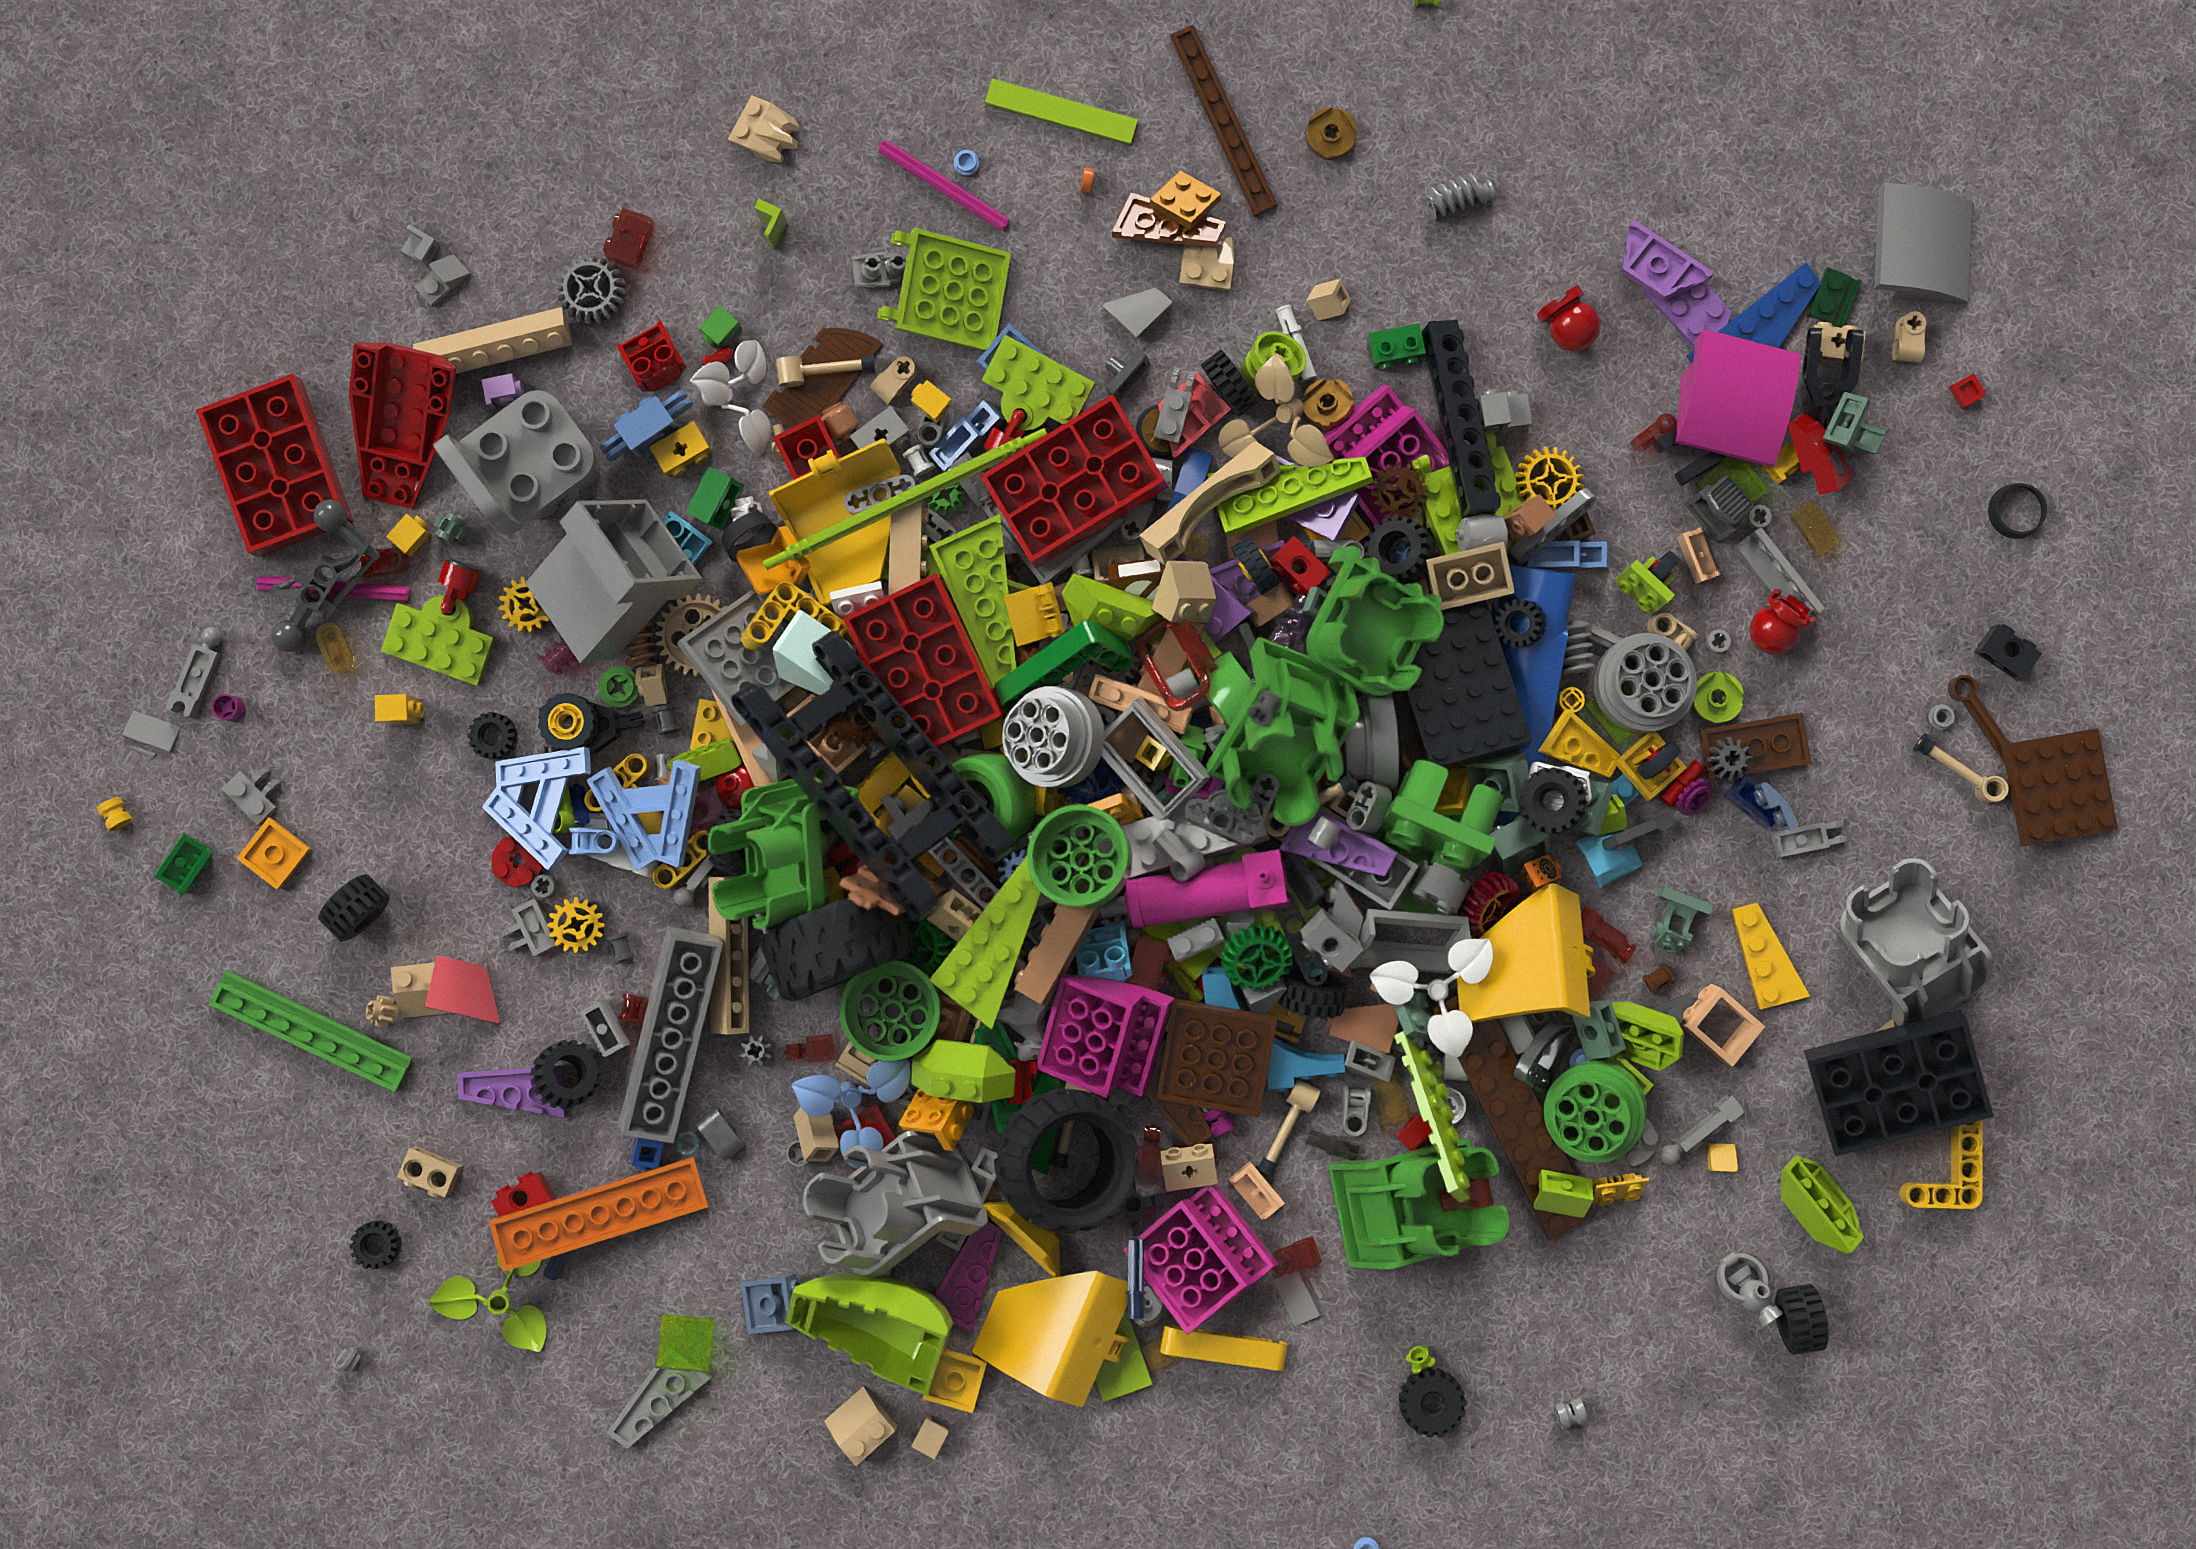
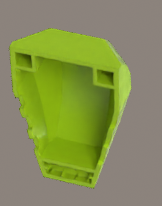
(877, 1322)

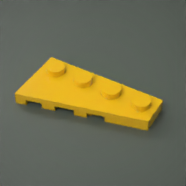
(1767, 963)

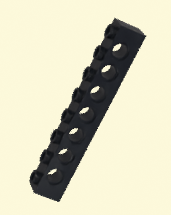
(1449, 335)

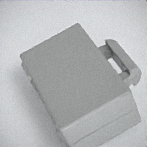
(151, 733)
(1298, 1297)

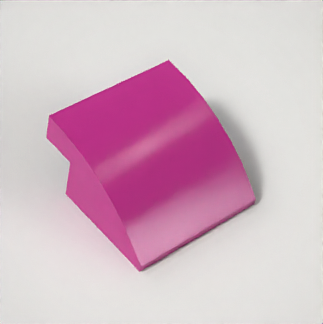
(1737, 397)
(1384, 435)
(1104, 1034)
(1202, 1257)

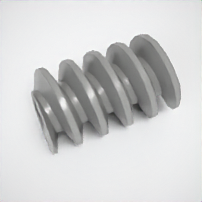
(1452, 194)
(1577, 648)

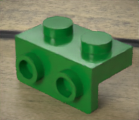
(184, 863)

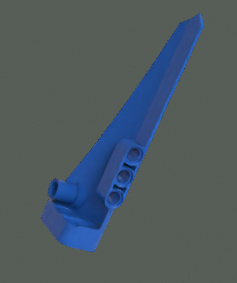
(1537, 667)

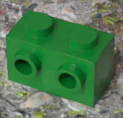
(1396, 346)
(715, 498)

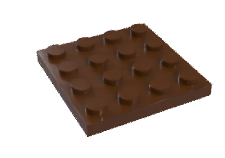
(2059, 787)
(1216, 1057)

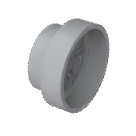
(1627, 710)
(1077, 721)
(1372, 744)

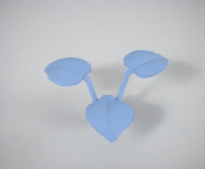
(819, 1092)

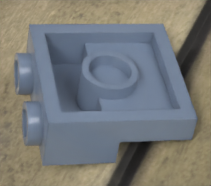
(768, 1302)

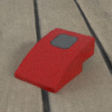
(1816, 455)

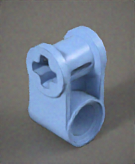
(588, 841)

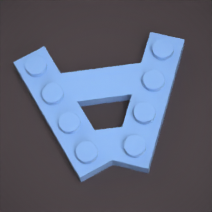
(674, 799)
(536, 829)

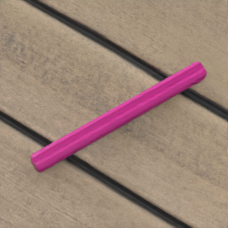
(943, 185)
(360, 590)

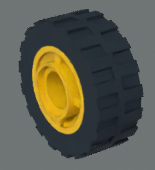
(1255, 565)
(553, 716)

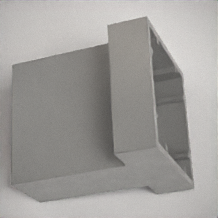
(610, 576)

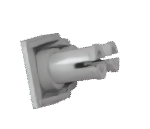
(878, 269)

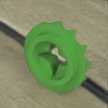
(942, 506)
(606, 687)

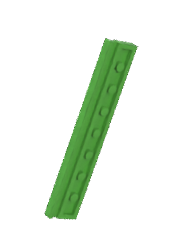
(311, 1031)

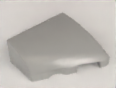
(1139, 310)

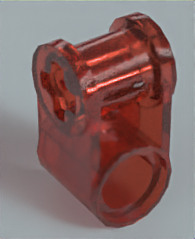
(383, 565)
(633, 1008)
(1301, 1255)

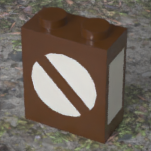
(1136, 577)

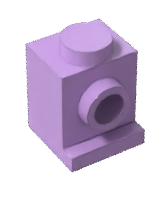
(501, 390)

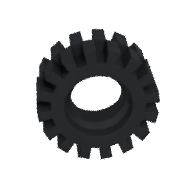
(1505, 623)
(477, 735)
(360, 1244)

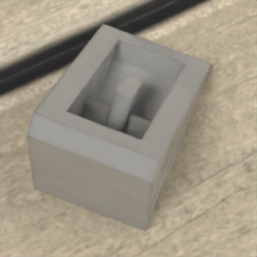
(1263, 1001)
(1369, 1062)

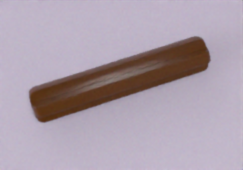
(986, 866)

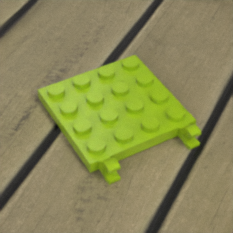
(949, 289)
(1442, 502)

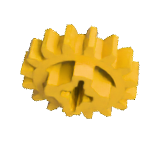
(520, 612)
(571, 915)

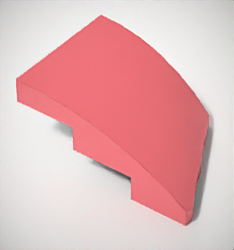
(1203, 413)
(461, 990)

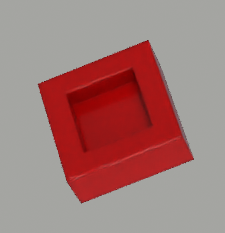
(1967, 391)

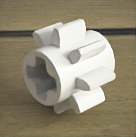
(744, 506)

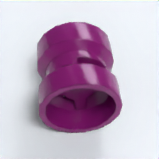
(224, 705)
(1219, 1121)

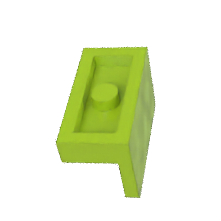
(774, 219)
(1564, 1193)

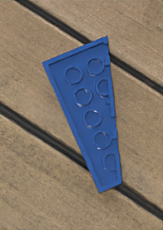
(1775, 312)

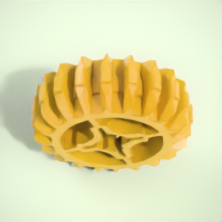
(1548, 470)

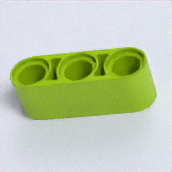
(712, 758)

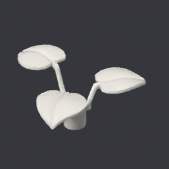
(716, 391)
(1450, 1030)

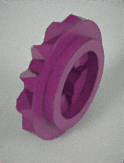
(1694, 797)

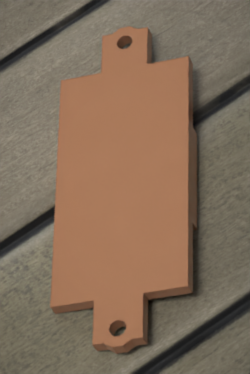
(870, 892)

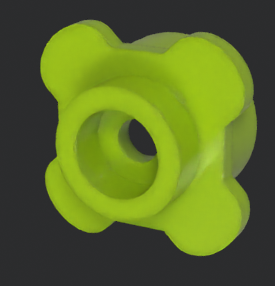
(1418, 1353)

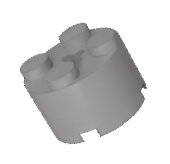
(1439, 887)

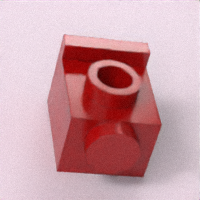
(1414, 1133)

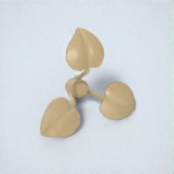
(1275, 381)

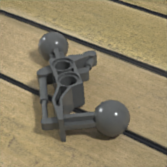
(330, 517)

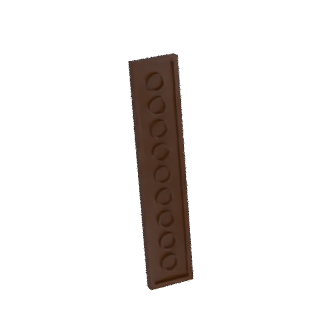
(1513, 1115)

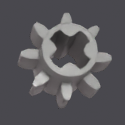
(748, 1046)

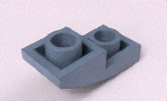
(1768, 798)

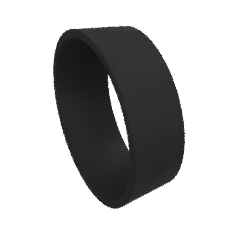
(1998, 524)
(743, 525)

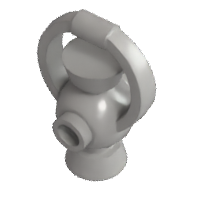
(1753, 1294)

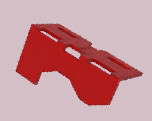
(1030, 1069)

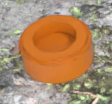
(1087, 180)

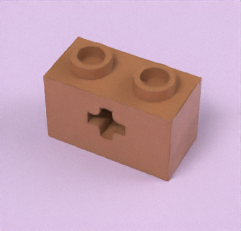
(1527, 518)

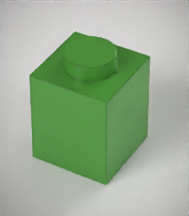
(719, 328)

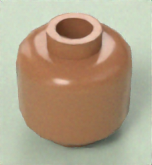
(839, 421)

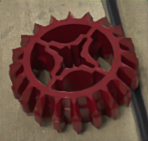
(1489, 901)

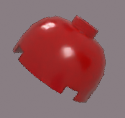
(732, 786)

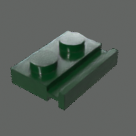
(1834, 297)

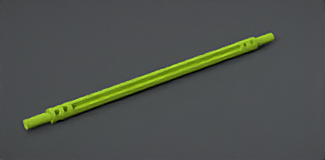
(903, 500)

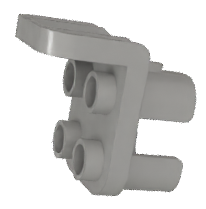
(522, 461)
(1915, 943)
(894, 1202)

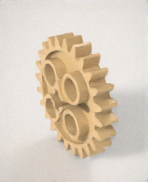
(678, 623)

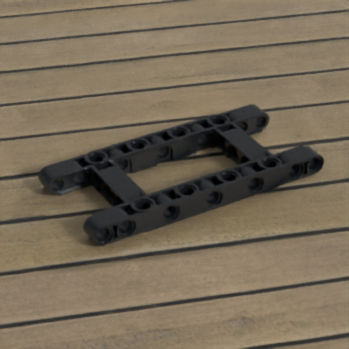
(906, 742)

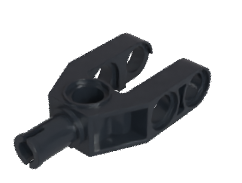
(1849, 372)
(1695, 468)
(617, 724)

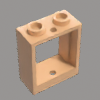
(1739, 1040)

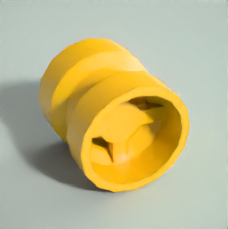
(1566, 702)
(114, 813)

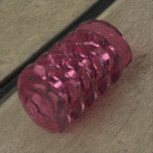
(557, 657)

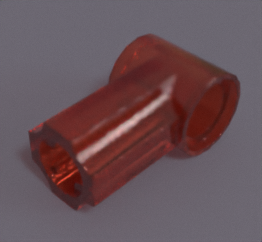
(1601, 932)
(1479, 1195)

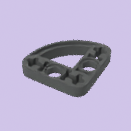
(1553, 1043)

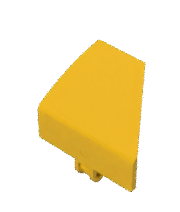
(818, 503)
(1535, 961)
(1056, 1332)

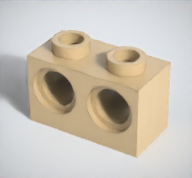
(431, 1165)

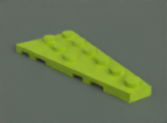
(1290, 492)
(977, 580)
(986, 955)
(1433, 1105)

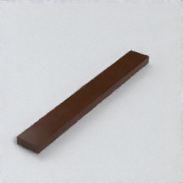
(1223, 121)

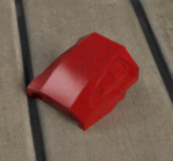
(652, 358)

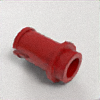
(723, 355)

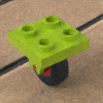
(1649, 581)

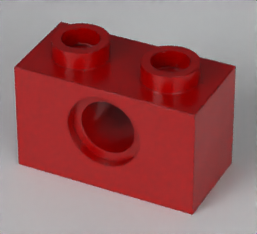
(1297, 554)
(533, 1185)

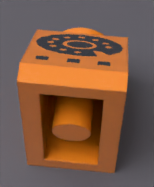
(1540, 872)

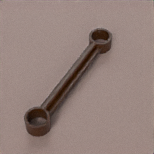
(1979, 713)

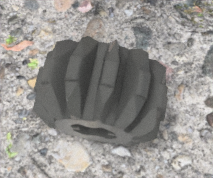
(1733, 749)

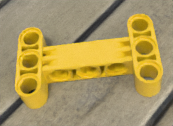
(653, 822)

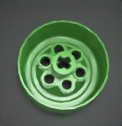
(1229, 686)
(1008, 794)

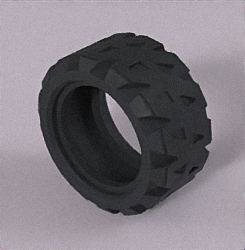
(832, 947)

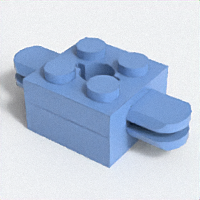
(646, 425)

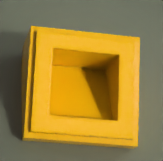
(1722, 1157)

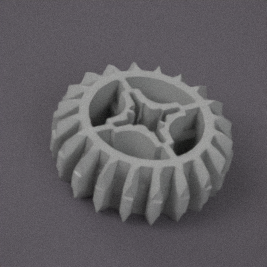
(585, 297)

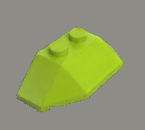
(1109, 607)
(1648, 1035)
(963, 1072)
(1820, 1204)

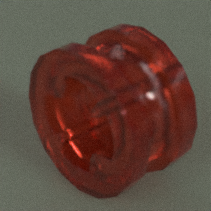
(1625, 952)

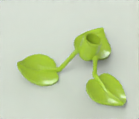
(522, 1329)

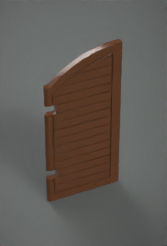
(826, 389)

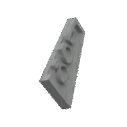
(653, 1401)

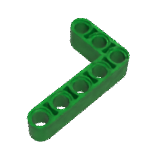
(1062, 657)

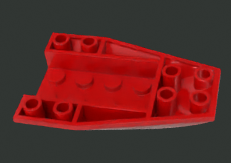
(398, 413)

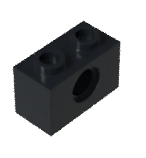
(1993, 650)

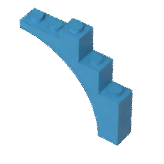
(1285, 1059)

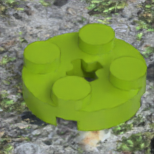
(1731, 698)

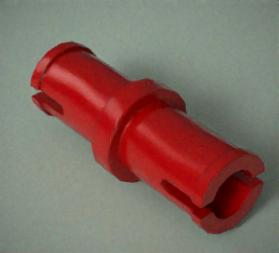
(1682, 781)

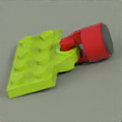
(1033, 390)
(442, 631)

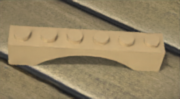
(1246, 471)

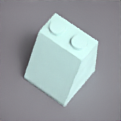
(796, 658)

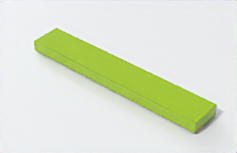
(1061, 112)

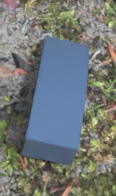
(967, 434)
(1573, 556)

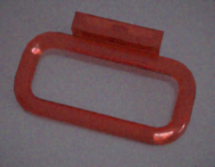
(1196, 652)

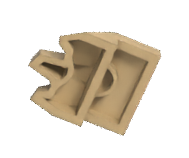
(764, 130)
(1208, 266)

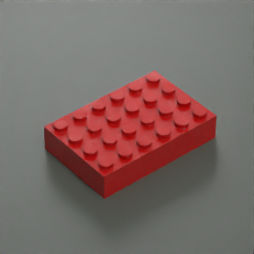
(272, 463)
(1074, 481)
(926, 660)

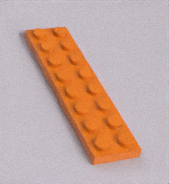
(598, 1214)

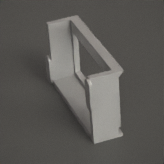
(1175, 747)
(1423, 957)

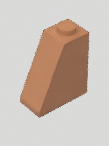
(1366, 1024)

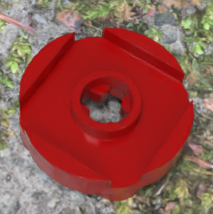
(503, 867)

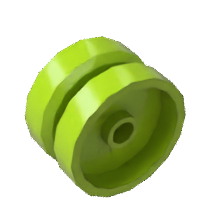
(1268, 345)

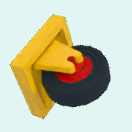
(1651, 764)

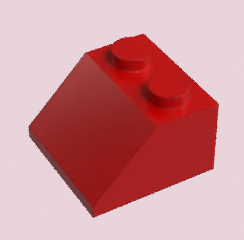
(803, 443)

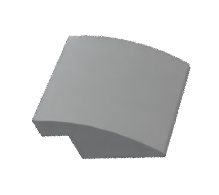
(1922, 243)

